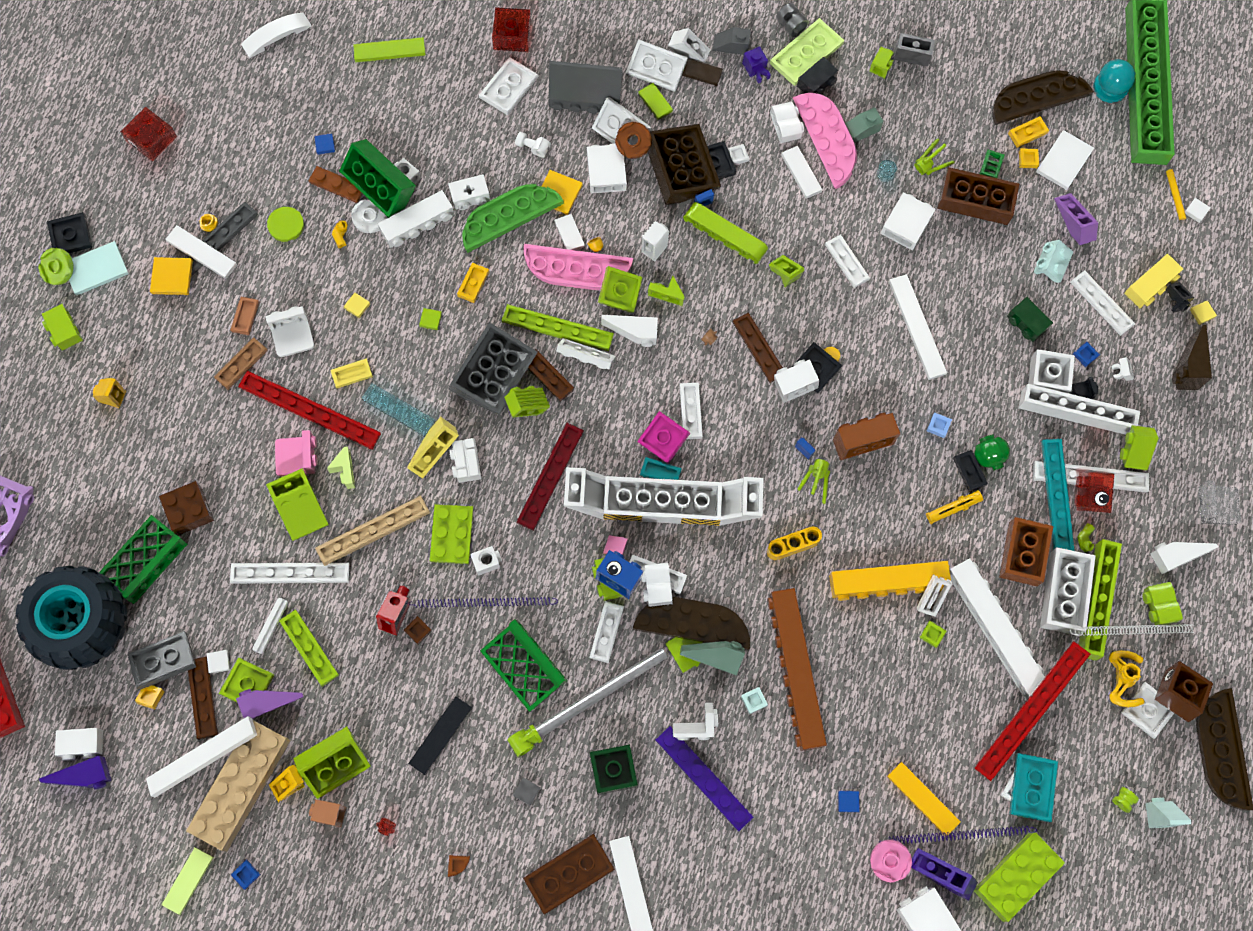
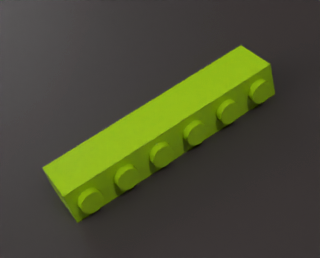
(1101, 599)

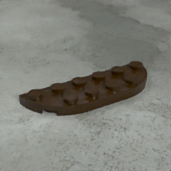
(1038, 94)
(694, 622)
(1223, 751)

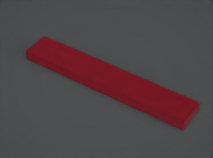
(550, 476)

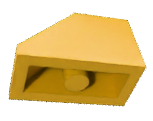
(109, 392)

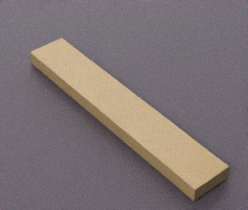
(372, 530)

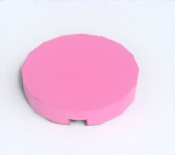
(890, 861)

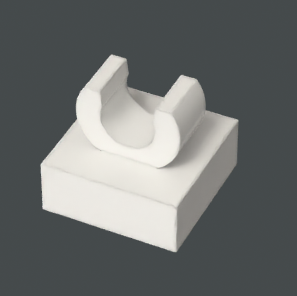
(1125, 369)

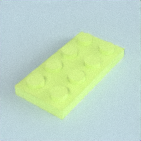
(806, 50)

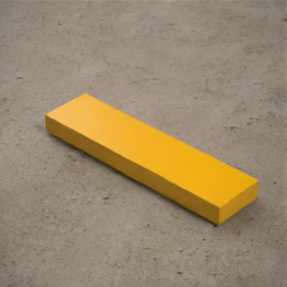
(923, 799)

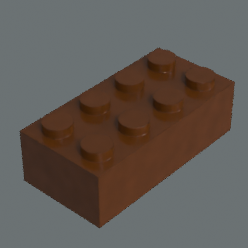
(978, 196)

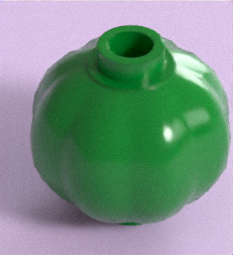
(992, 452)

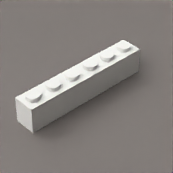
(1078, 409)

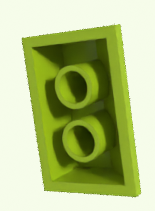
(331, 762)

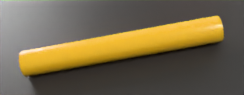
(1176, 195)

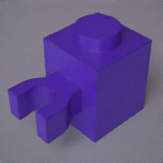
(756, 64)

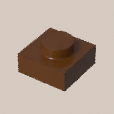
(417, 630)

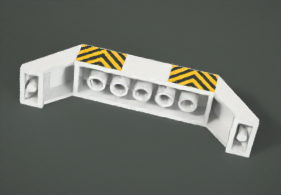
(663, 499)

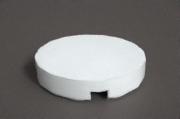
(364, 217)

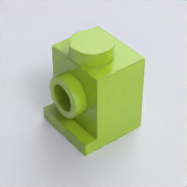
(882, 62)

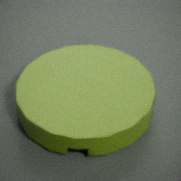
(285, 224)
(56, 266)

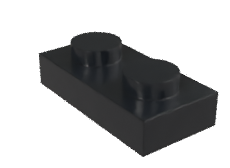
(970, 470)

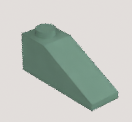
(865, 124)
(720, 655)

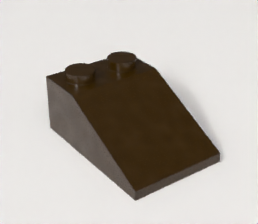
(1194, 365)

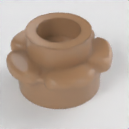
(709, 337)

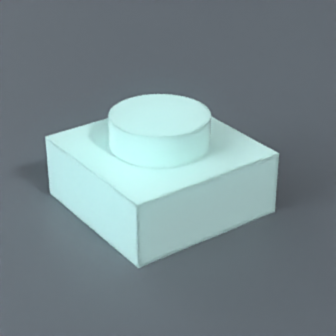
(754, 700)

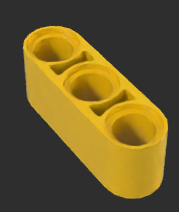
(802, 539)

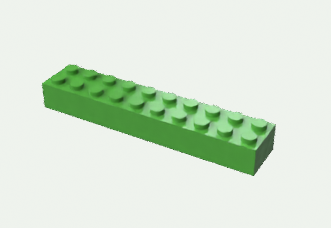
(1151, 93)

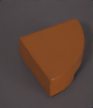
(457, 864)

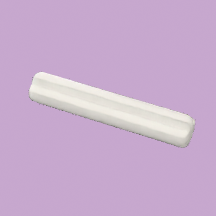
(270, 626)

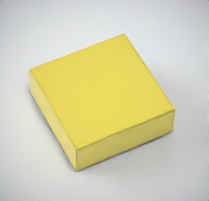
(356, 305)
(1203, 312)

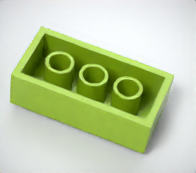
(1018, 876)

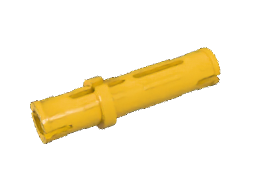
(974, 498)

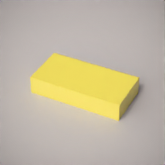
(351, 373)

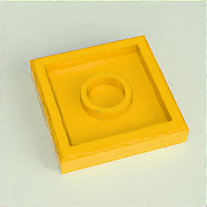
(565, 187)
(171, 276)

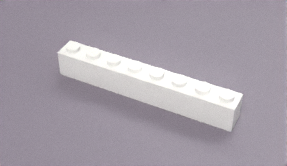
(997, 627)

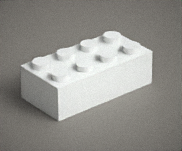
(1067, 591)

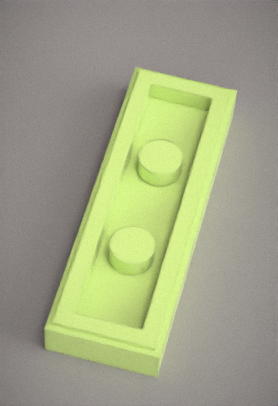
(187, 881)

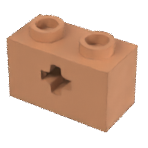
(327, 813)

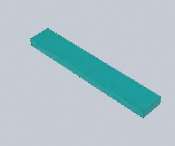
(1057, 494)

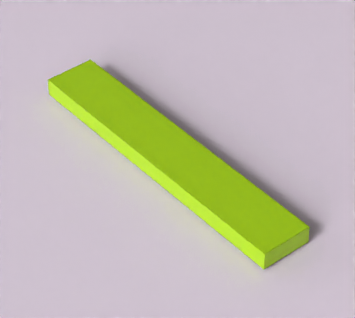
(557, 327)

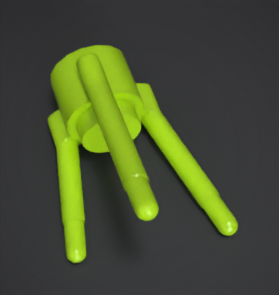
(924, 164)
(819, 470)

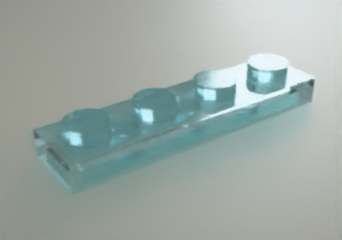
(398, 409)

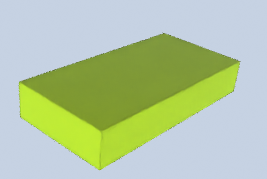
(655, 101)

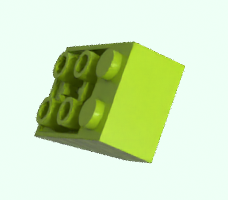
(297, 504)

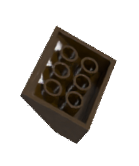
(682, 163)

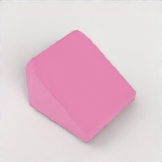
(615, 544)

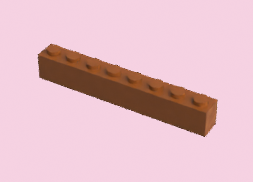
(797, 670)

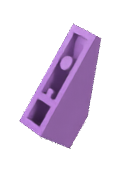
(1077, 219)
(261, 702)

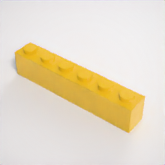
(886, 580)

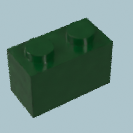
(1029, 319)

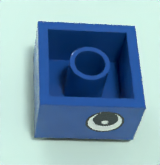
(619, 574)

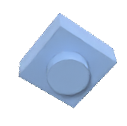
(939, 425)

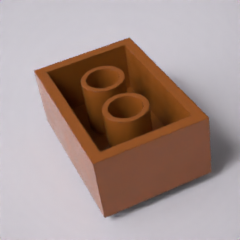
(866, 435)
(1026, 551)

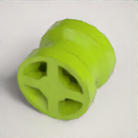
(1125, 799)

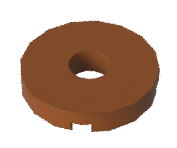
(641, 147)

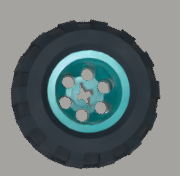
(79, 643)

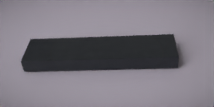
(440, 735)

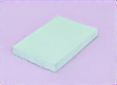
(97, 268)

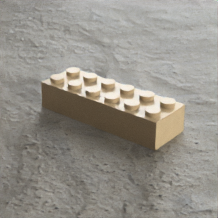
(237, 788)

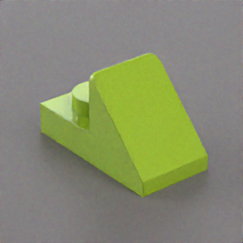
(786, 269)
(671, 294)

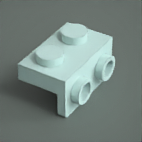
(1054, 260)

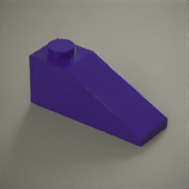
(89, 774)
(944, 874)

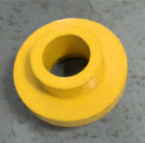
(205, 219)

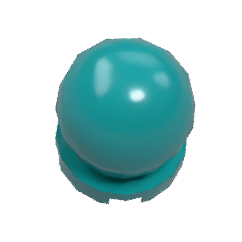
(1114, 81)

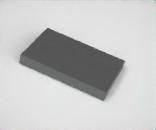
(161, 660)

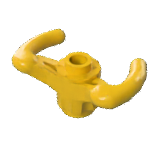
(1126, 677)

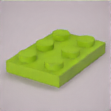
(451, 534)

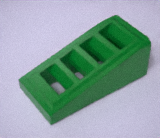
(999, 156)

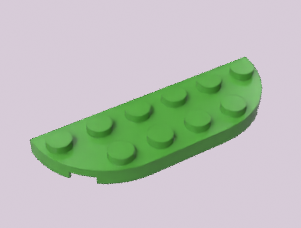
(508, 213)

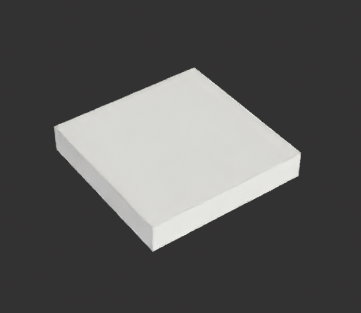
(1151, 715)

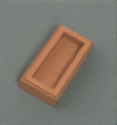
(244, 315)

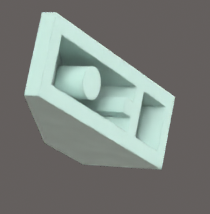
(1165, 814)

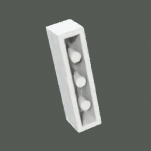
(416, 219)

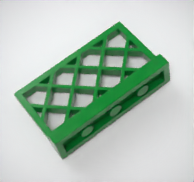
(151, 567)
(537, 655)

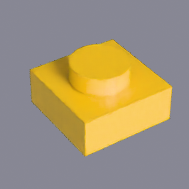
(1028, 158)
(149, 696)

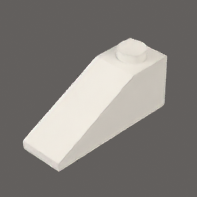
(637, 329)
(1178, 553)

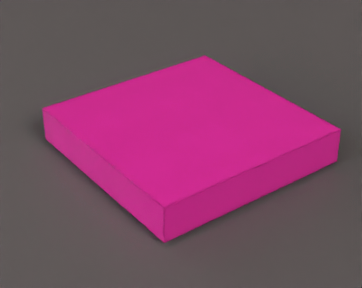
(663, 437)

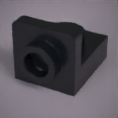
(1181, 295)
(1085, 389)

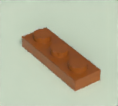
(335, 184)

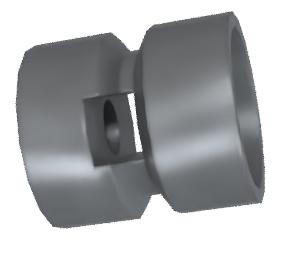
(791, 18)

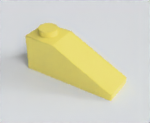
(433, 447)

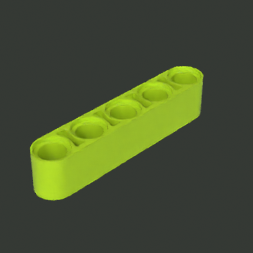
(726, 232)

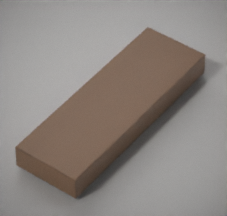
(240, 363)

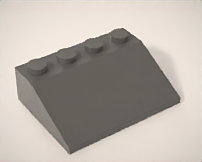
(583, 86)
(492, 369)

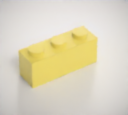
(1154, 281)

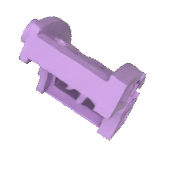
(15, 517)

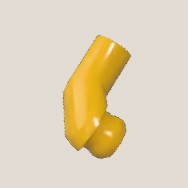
(339, 232)

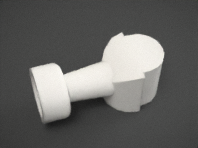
(538, 147)

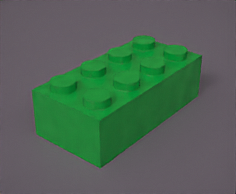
(377, 178)

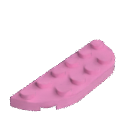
(828, 135)
(572, 267)

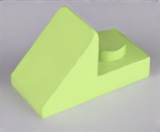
(343, 463)

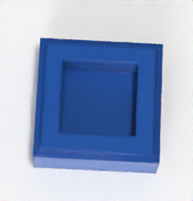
(324, 144)
(705, 198)
(1086, 354)
(805, 448)
(848, 801)
(245, 874)

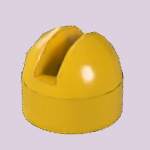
(595, 244)

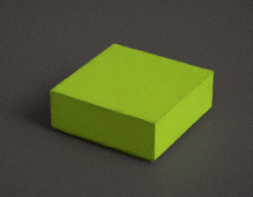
(430, 319)
(932, 634)

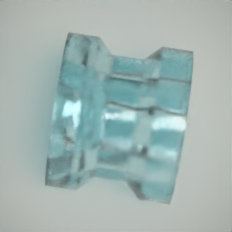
(886, 166)

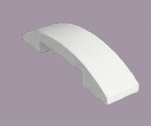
(274, 31)

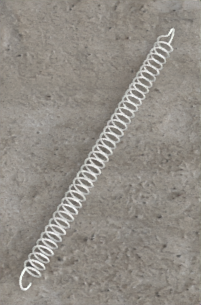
(1163, 626)

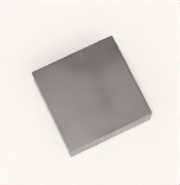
(526, 791)

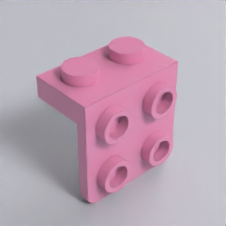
(296, 454)

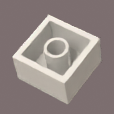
(1052, 370)
(796, 380)

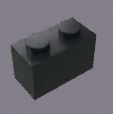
(818, 77)

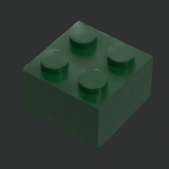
(613, 769)

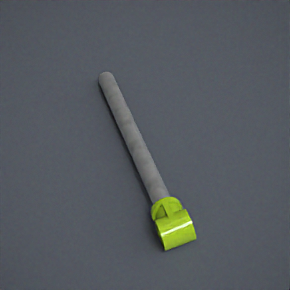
(524, 741)

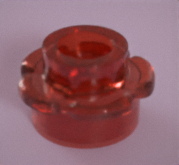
(385, 826)

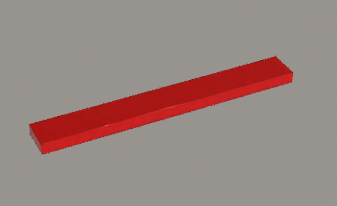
(309, 410)
(1032, 710)

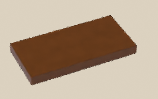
(568, 874)

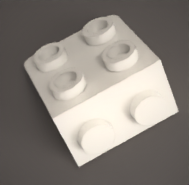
(290, 331)
(703, 731)

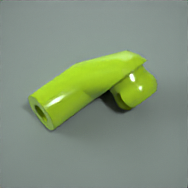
(1083, 538)

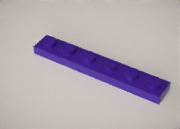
(704, 779)

